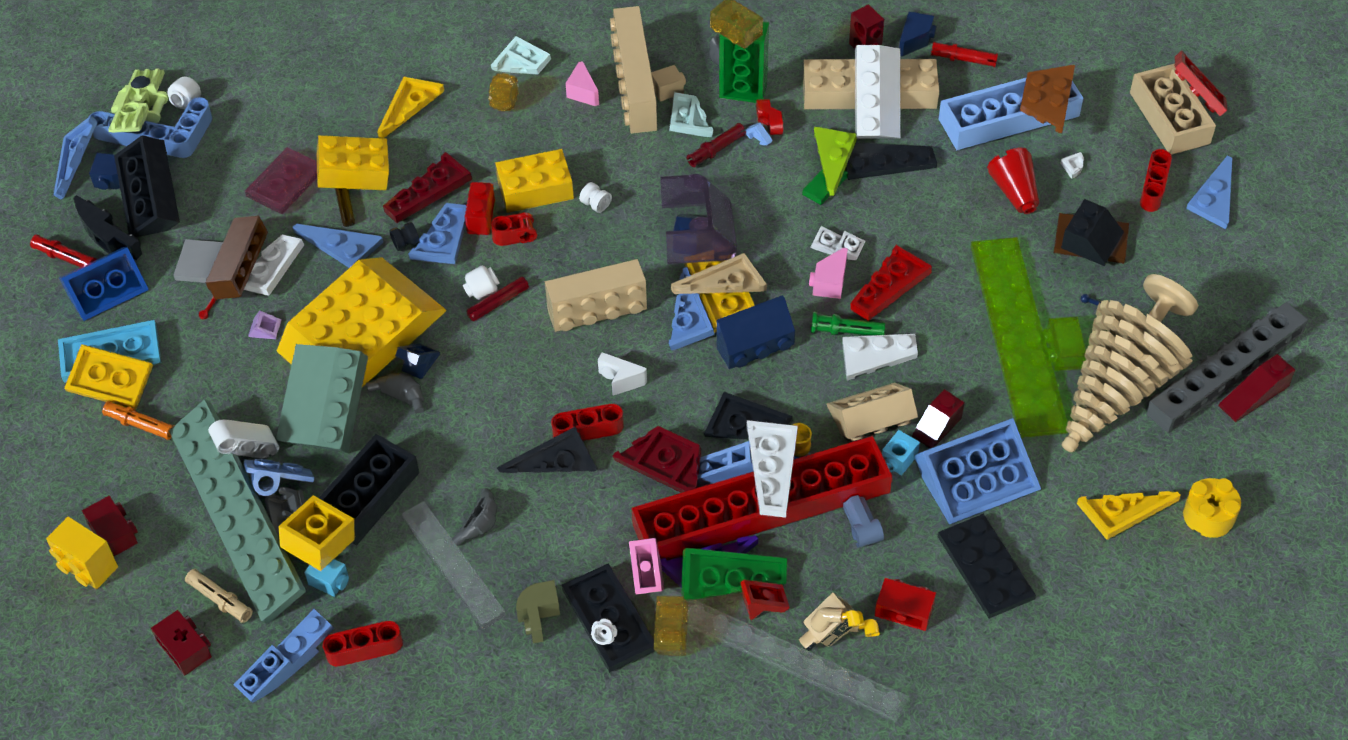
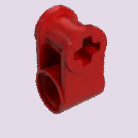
(512, 229)

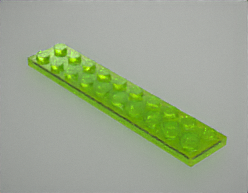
(1019, 338)

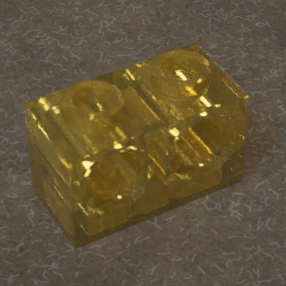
(671, 626)

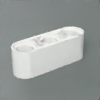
(243, 438)

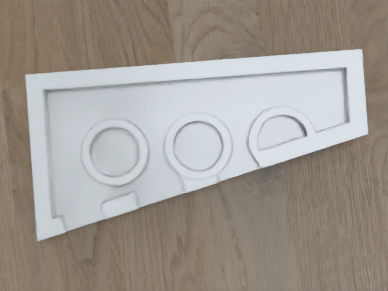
(772, 461)

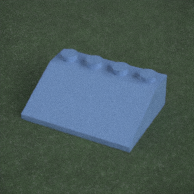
(978, 471)

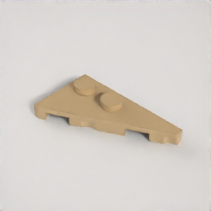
(729, 276)

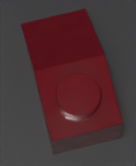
(939, 419)

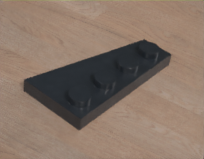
(887, 159)

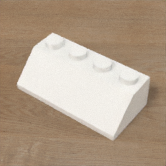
(877, 92)

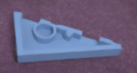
(71, 155)
(1213, 197)
(342, 245)
(690, 319)

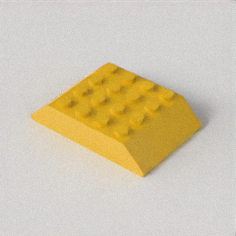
(365, 311)

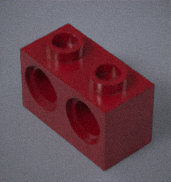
(866, 27)

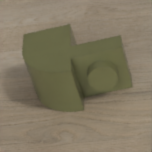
(535, 603)

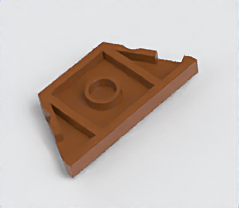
(1048, 94)

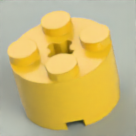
(1212, 507)

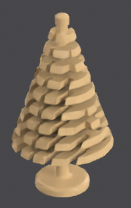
(1128, 358)

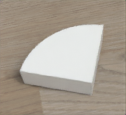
(1073, 164)

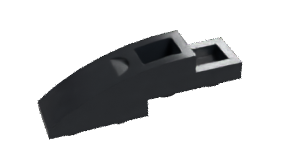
(101, 229)

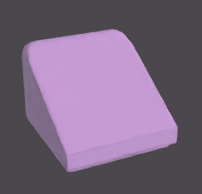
(264, 326)

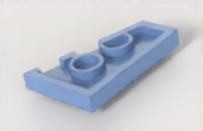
(443, 238)

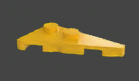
(408, 100)
(1121, 512)

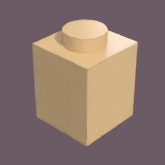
(668, 81)

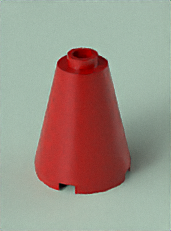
(1016, 178)

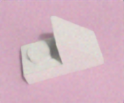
(625, 374)

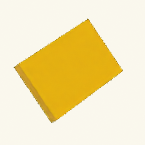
(108, 376)

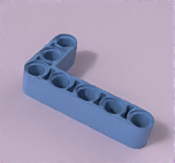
(179, 140)

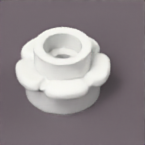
(601, 637)

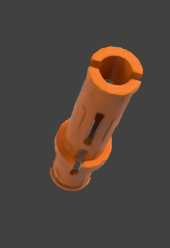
(129, 416)

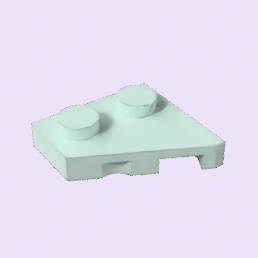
(521, 58)
(688, 116)

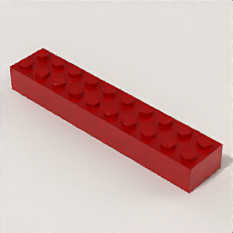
(731, 506)

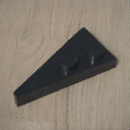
(560, 454)

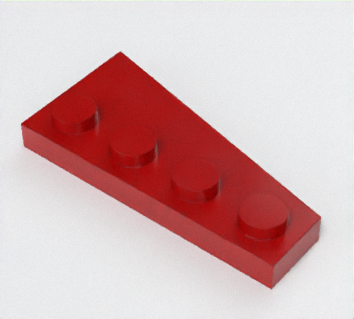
(894, 278)

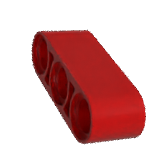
(1155, 180)
(597, 417)
(350, 639)

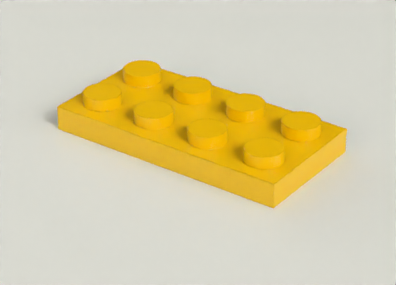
(720, 304)

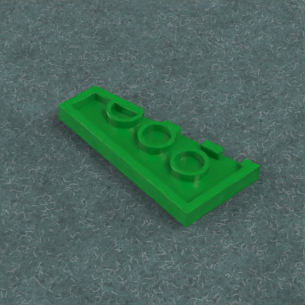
(720, 573)

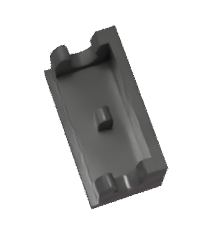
(281, 507)

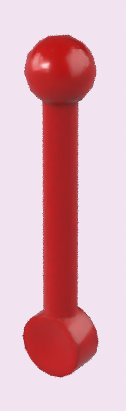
(204, 313)

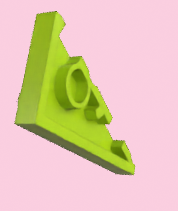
(834, 154)

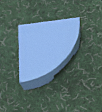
(758, 132)

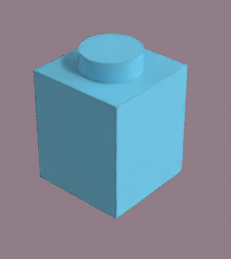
(330, 579)

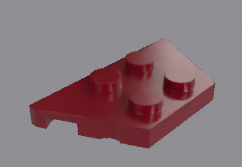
(664, 459)

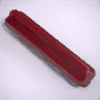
(497, 298)

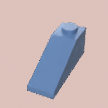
(725, 464)

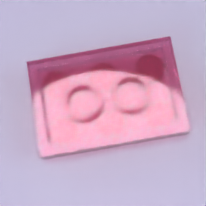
(283, 181)

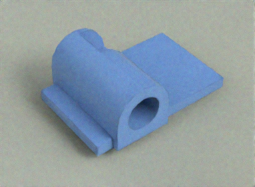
(262, 467)

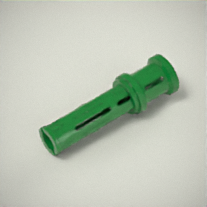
(834, 321)

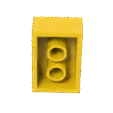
(352, 163)
(534, 180)

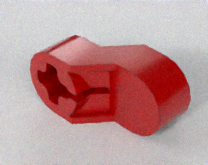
(769, 116)

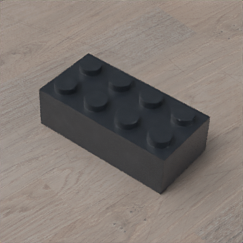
(371, 483)

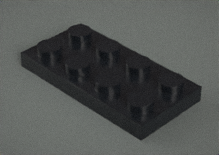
(986, 566)
(599, 597)

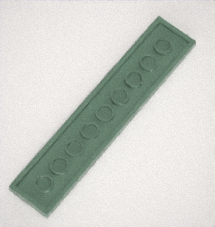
(238, 515)

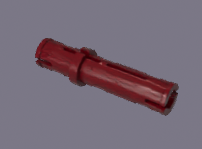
(709, 149)

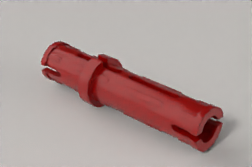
(964, 54)
(43, 244)

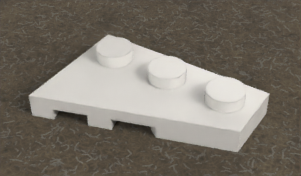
(273, 264)
(870, 353)

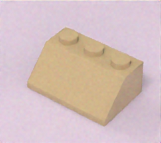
(873, 410)

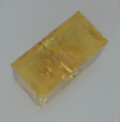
(736, 23)

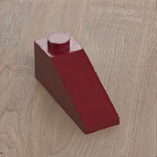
(1258, 388)

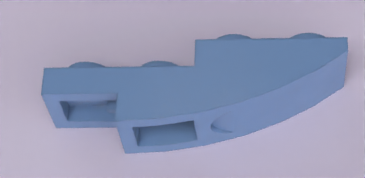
(287, 658)

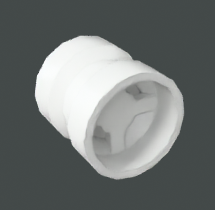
(595, 197)

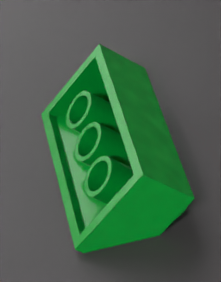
(744, 71)

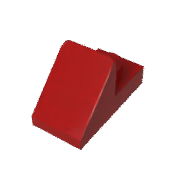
(763, 597)

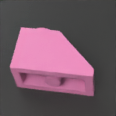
(829, 275)
(646, 566)

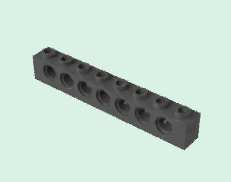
(1226, 367)

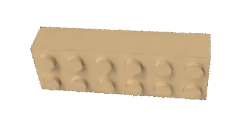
(633, 70)
(832, 84)

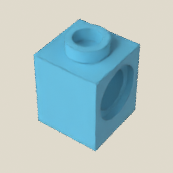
(903, 445)

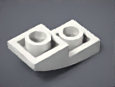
(831, 242)

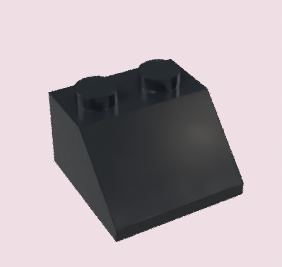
(1092, 233)

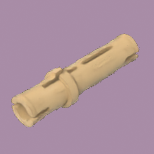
(238, 609)

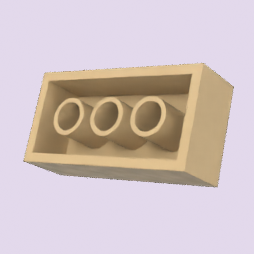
(1172, 109)
(596, 295)

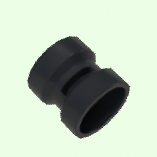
(407, 235)

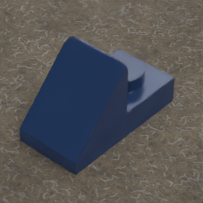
(417, 359)

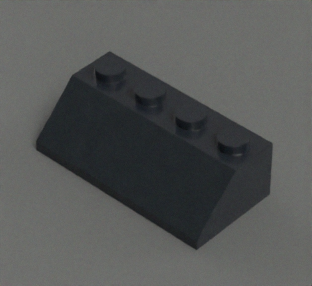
(146, 187)

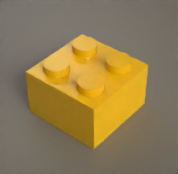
(316, 532)
(81, 553)

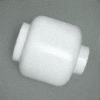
(183, 91)
(481, 282)

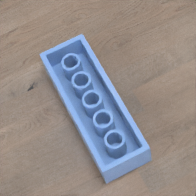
(994, 114)

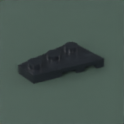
(732, 415)

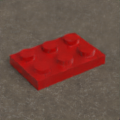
(1200, 84)

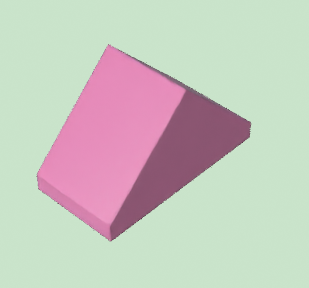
(581, 86)

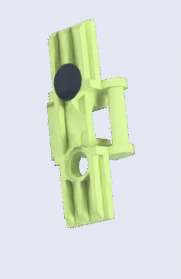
(135, 99)

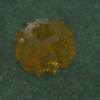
(503, 92)

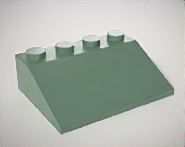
(322, 397)

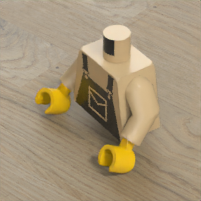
(834, 620)

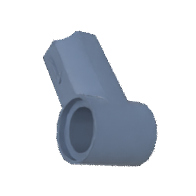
(863, 525)

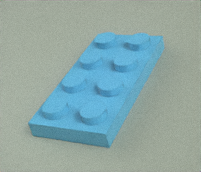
(132, 340)

